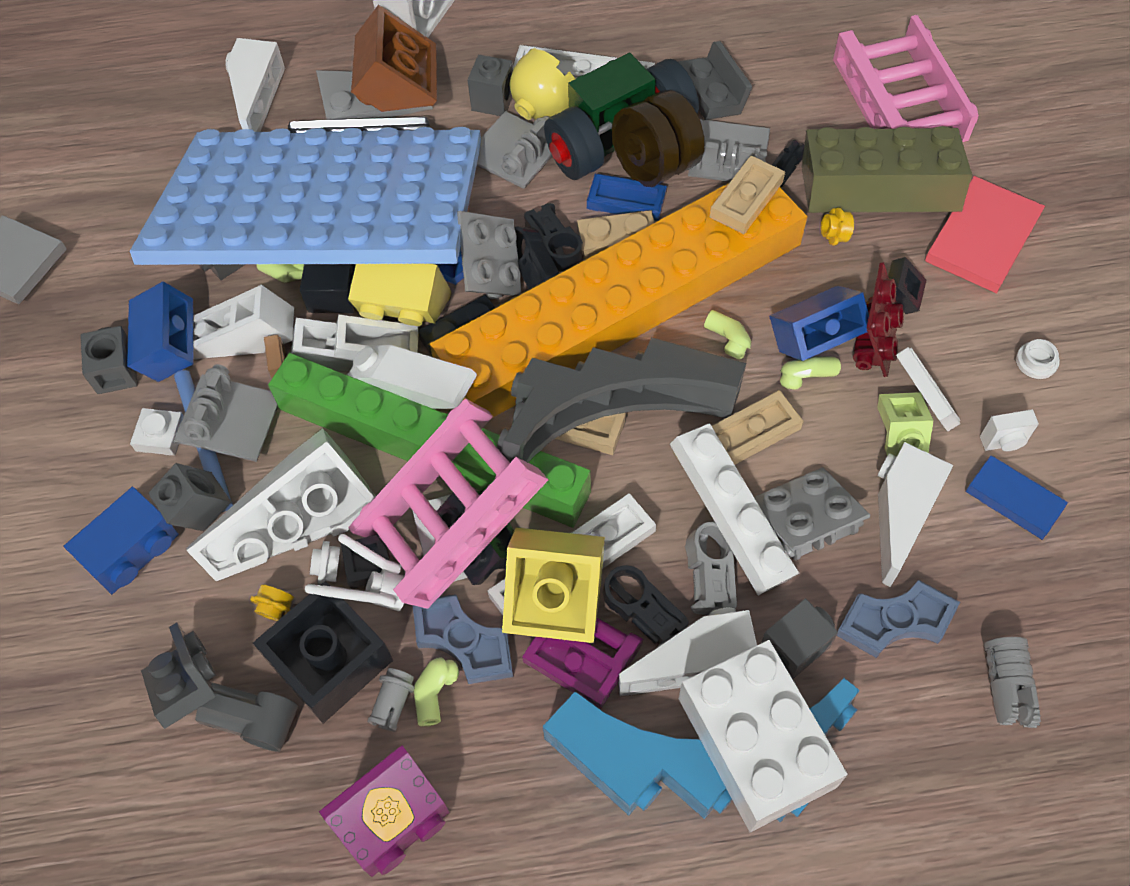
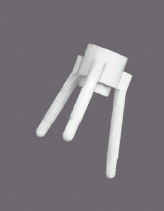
(379, 585)

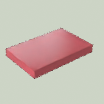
(986, 235)

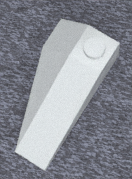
(297, 502)

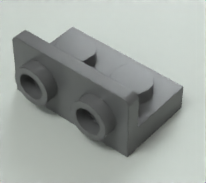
(718, 83)
(179, 679)

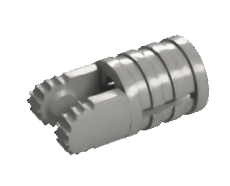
(1012, 681)

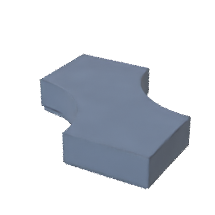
(916, 614)
(478, 649)

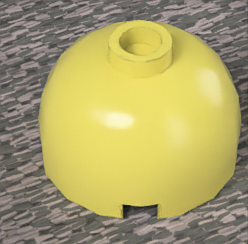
(539, 86)

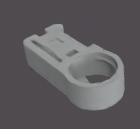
(711, 577)

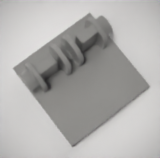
(729, 148)
(514, 149)
(489, 255)
(227, 416)
(811, 512)

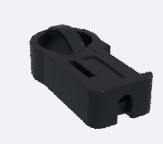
(556, 236)
(536, 263)
(650, 613)

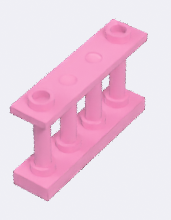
(880, 106)
(474, 530)

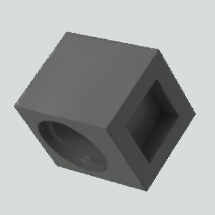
(490, 85)
(105, 360)
(189, 497)
(801, 636)

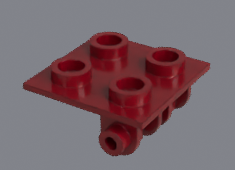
(880, 343)

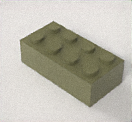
(885, 170)

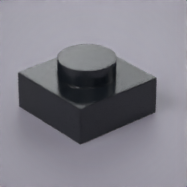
(909, 284)
(357, 567)

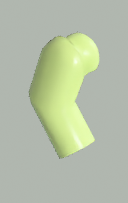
(282, 272)
(732, 330)
(816, 366)
(428, 686)

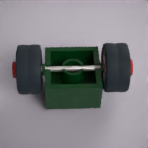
(583, 132)

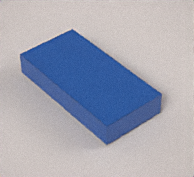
(625, 196)
(1016, 497)

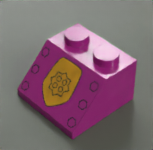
(386, 813)

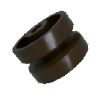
(658, 138)

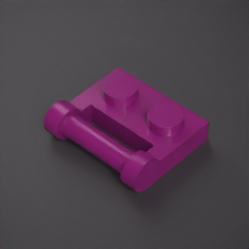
(582, 666)

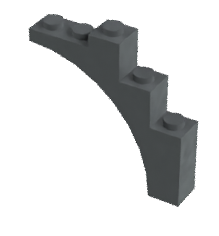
(661, 378)

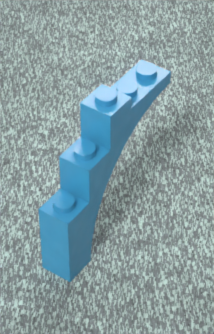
(632, 761)

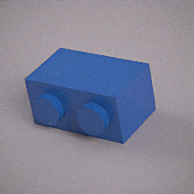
(820, 322)
(160, 332)
(122, 540)

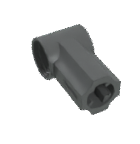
(255, 718)

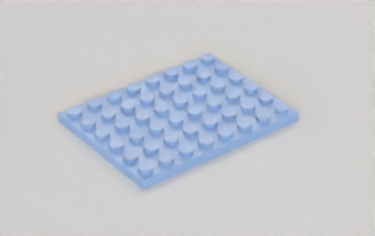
(314, 198)

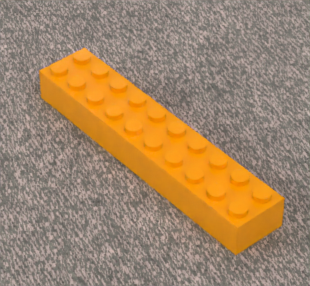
(617, 294)

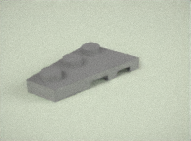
(342, 104)

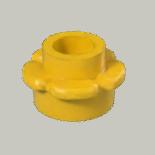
(837, 226)
(272, 602)

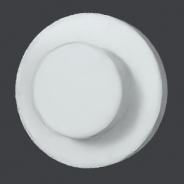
(1038, 359)
(325, 562)

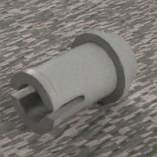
(391, 699)

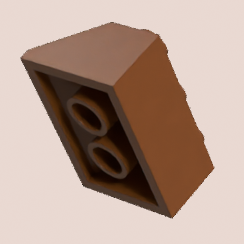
(393, 64)

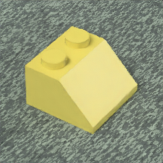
(399, 290)
(553, 584)

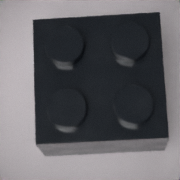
(324, 652)

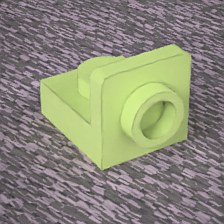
(906, 421)

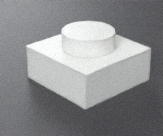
(1009, 430)
(156, 431)

